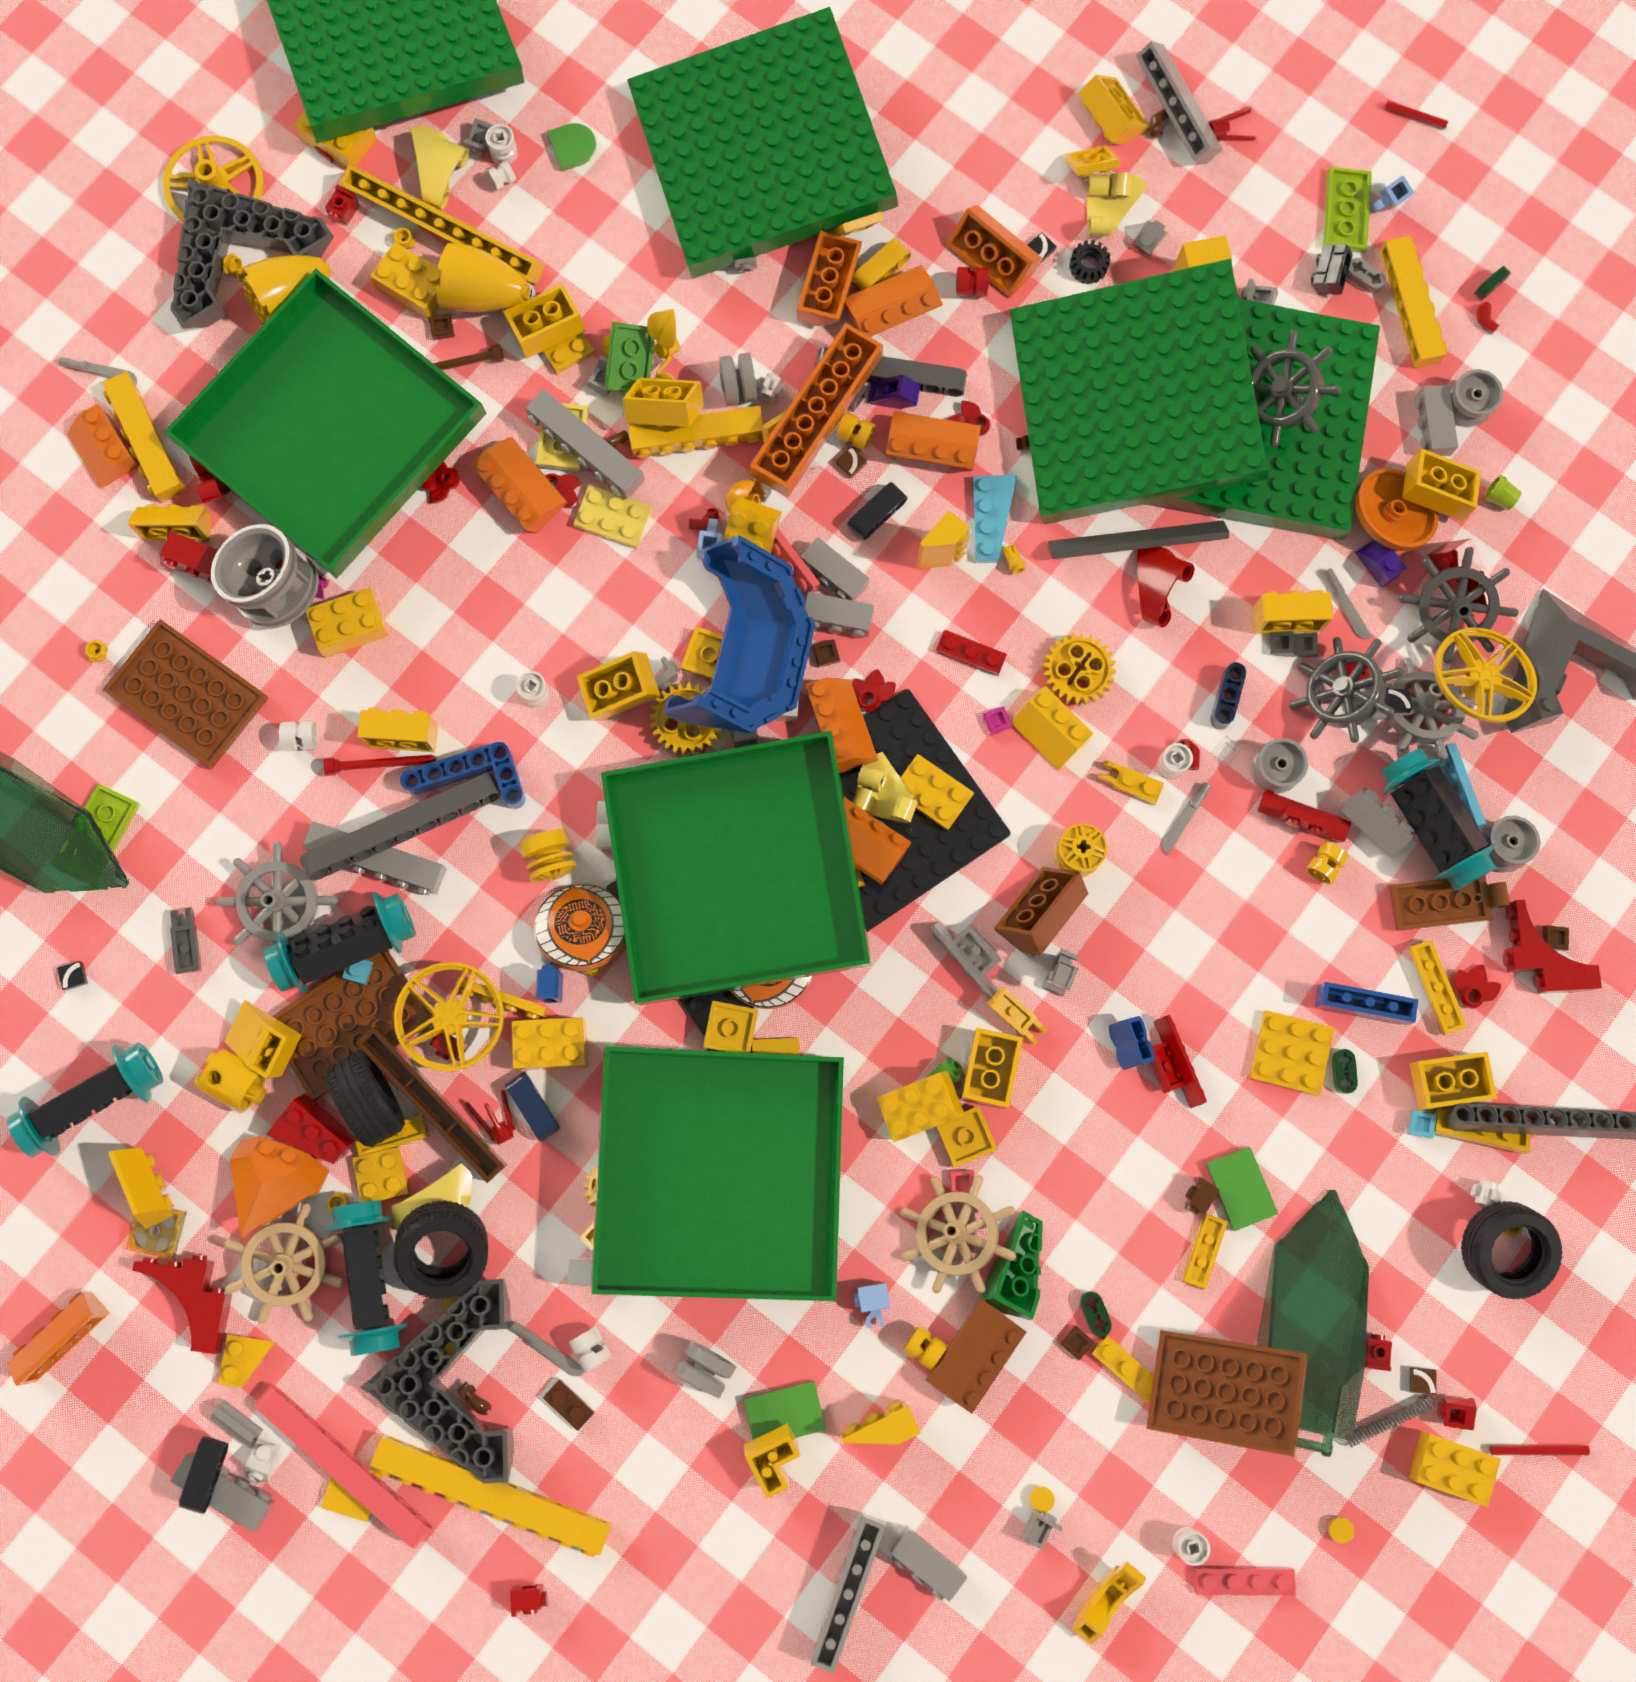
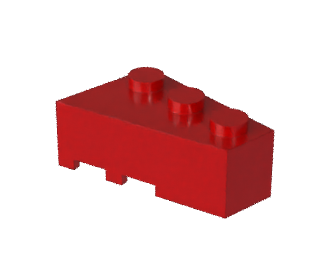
(1452, 555)
(187, 556)
(312, 1130)

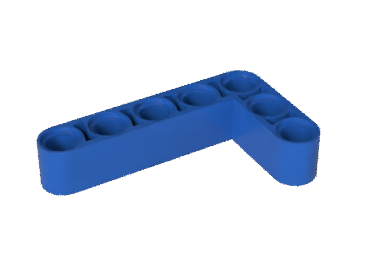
(469, 770)

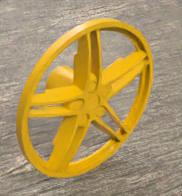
(208, 172)
(1485, 675)
(448, 1016)

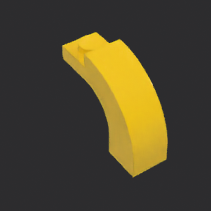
(1105, 1601)

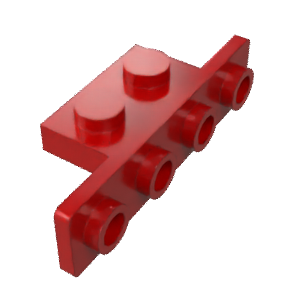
(1304, 816)
(1173, 1064)

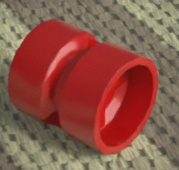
(972, 281)

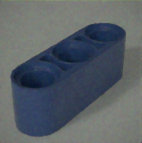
(1230, 685)
(532, 1106)

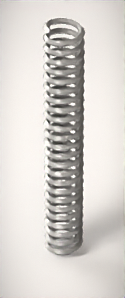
(1416, 1411)

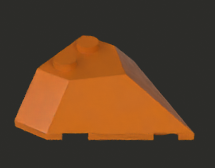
(271, 1180)

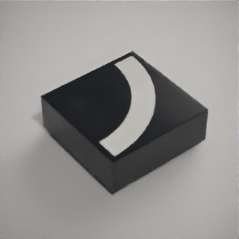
(1042, 246)
(1399, 700)
(72, 975)

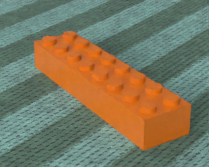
(816, 410)

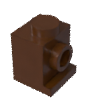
(1200, 1196)

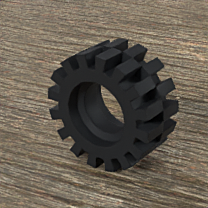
(1094, 251)

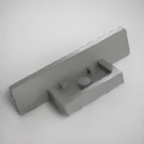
(972, 953)

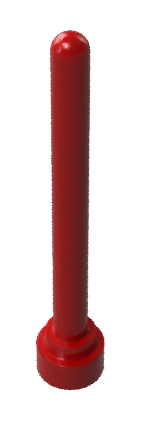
(334, 766)

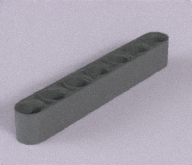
(931, 377)

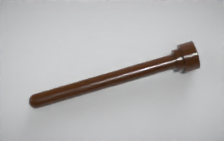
(493, 354)

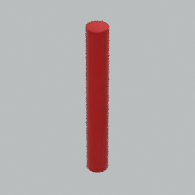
(1416, 114)

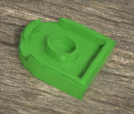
(572, 145)

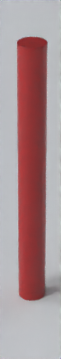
(1539, 1450)

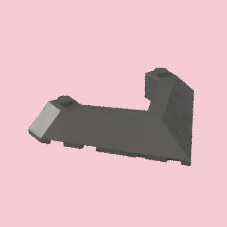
(210, 224)
(1553, 638)
(413, 1389)

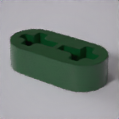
(1492, 283)
(1350, 1070)
(1100, 1311)

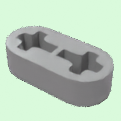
(1365, 275)

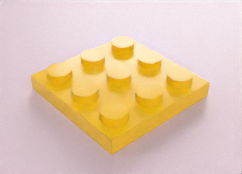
(1292, 1053)

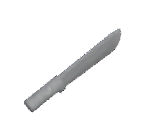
(98, 369)
(1347, 606)
(1182, 821)
(557, 1357)

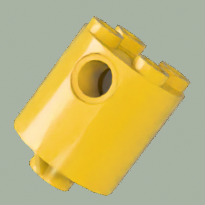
(231, 1081)

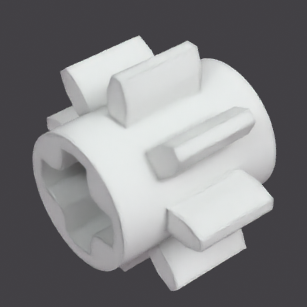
(769, 387)
(1486, 1193)

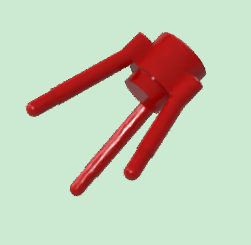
(1221, 125)
(501, 1131)

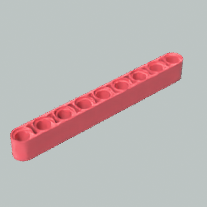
(343, 1466)

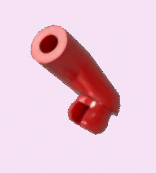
(1484, 317)
(702, 524)
(1195, 752)

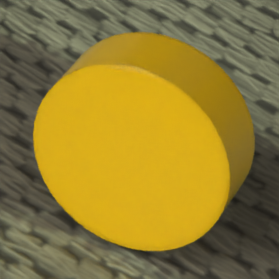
(1042, 1499)
(1340, 1529)

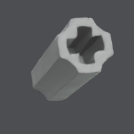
(236, 1423)

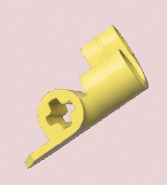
(436, 163)
(1110, 200)
(883, 792)
(452, 1186)

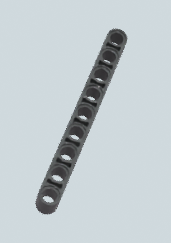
(399, 827)
(1541, 1122)

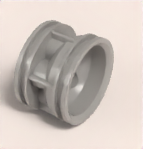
(282, 592)

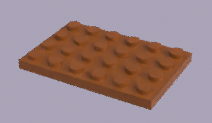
(185, 693)
(341, 1014)
(1228, 1392)

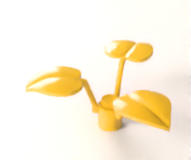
(662, 328)

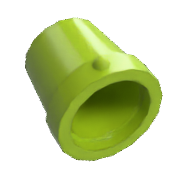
(1502, 493)

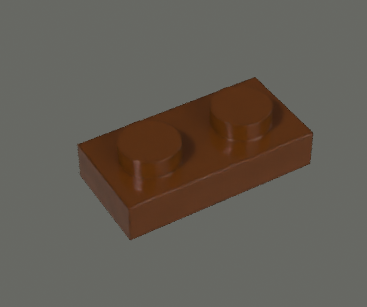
(568, 1404)

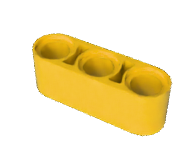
(882, 265)

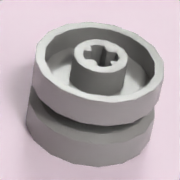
(737, 378)
(1476, 397)
(1278, 753)
(1514, 841)
(703, 1372)

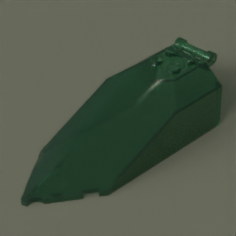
(50, 836)
(1320, 1309)

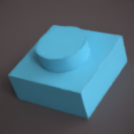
(358, 972)
(1422, 1124)

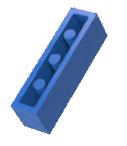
(1366, 1003)

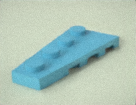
(991, 510)
(1459, 780)

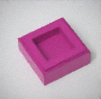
(997, 720)

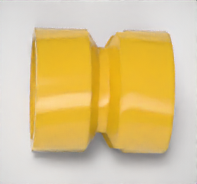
(848, 427)
(1329, 860)
(931, 1353)

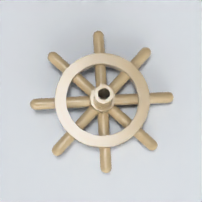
(957, 1234)
(284, 1264)

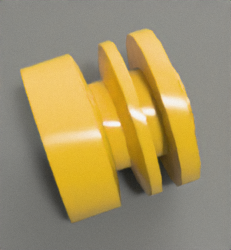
(546, 851)
(1069, 856)

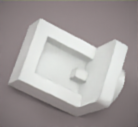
(261, 1461)

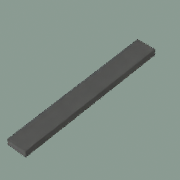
(1138, 539)

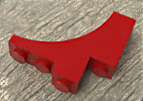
(1531, 953)
(205, 1309)

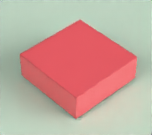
(961, 1180)

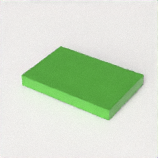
(628, 356)
(1241, 1188)
(791, 1405)

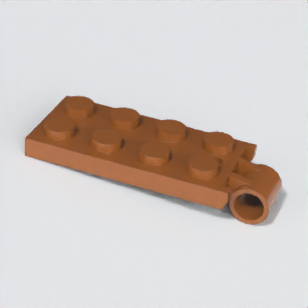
(1437, 904)

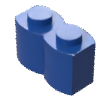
(549, 984)
(1131, 1042)

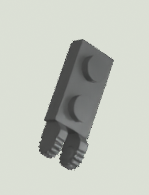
(185, 943)

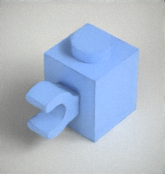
(1394, 194)
(708, 537)
(872, 1299)

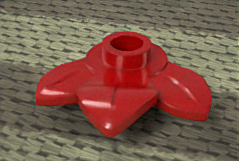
(971, 414)
(437, 483)
(565, 485)
(873, 688)
(1477, 984)

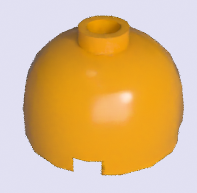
(746, 489)

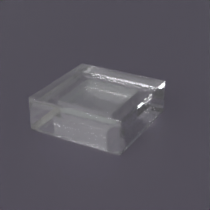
(1226, 751)

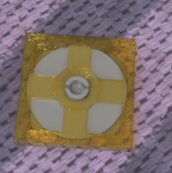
(159, 1239)

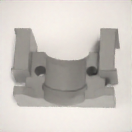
(1061, 973)

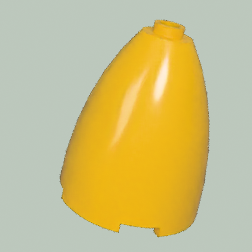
(274, 279)
(477, 281)

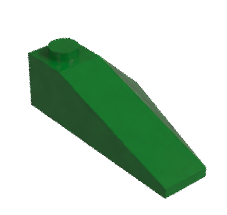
(1014, 1284)

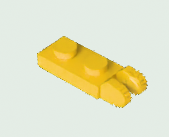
(1132, 782)
(1015, 1014)

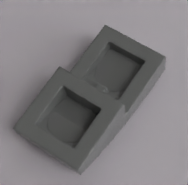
(1293, 645)

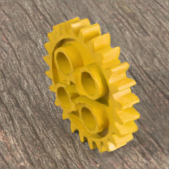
(1096, 680)
(678, 738)

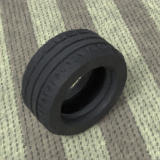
(364, 1099)
(1540, 1265)
(442, 1281)

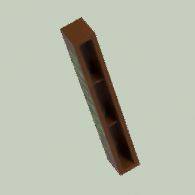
(431, 1104)

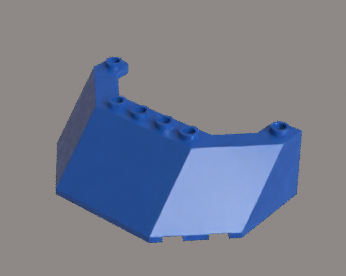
(761, 645)

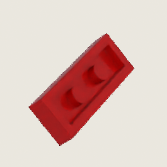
(971, 652)

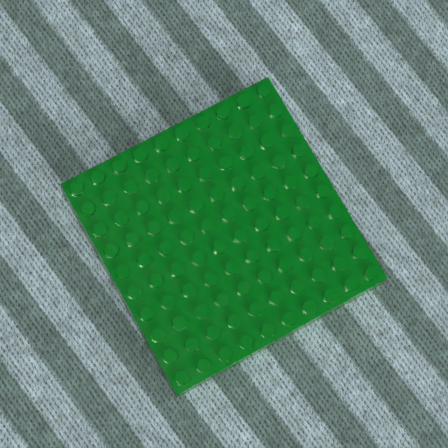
(391, 58)
(762, 142)
(1138, 393)
(326, 422)
(1309, 473)
(735, 869)
(718, 1175)

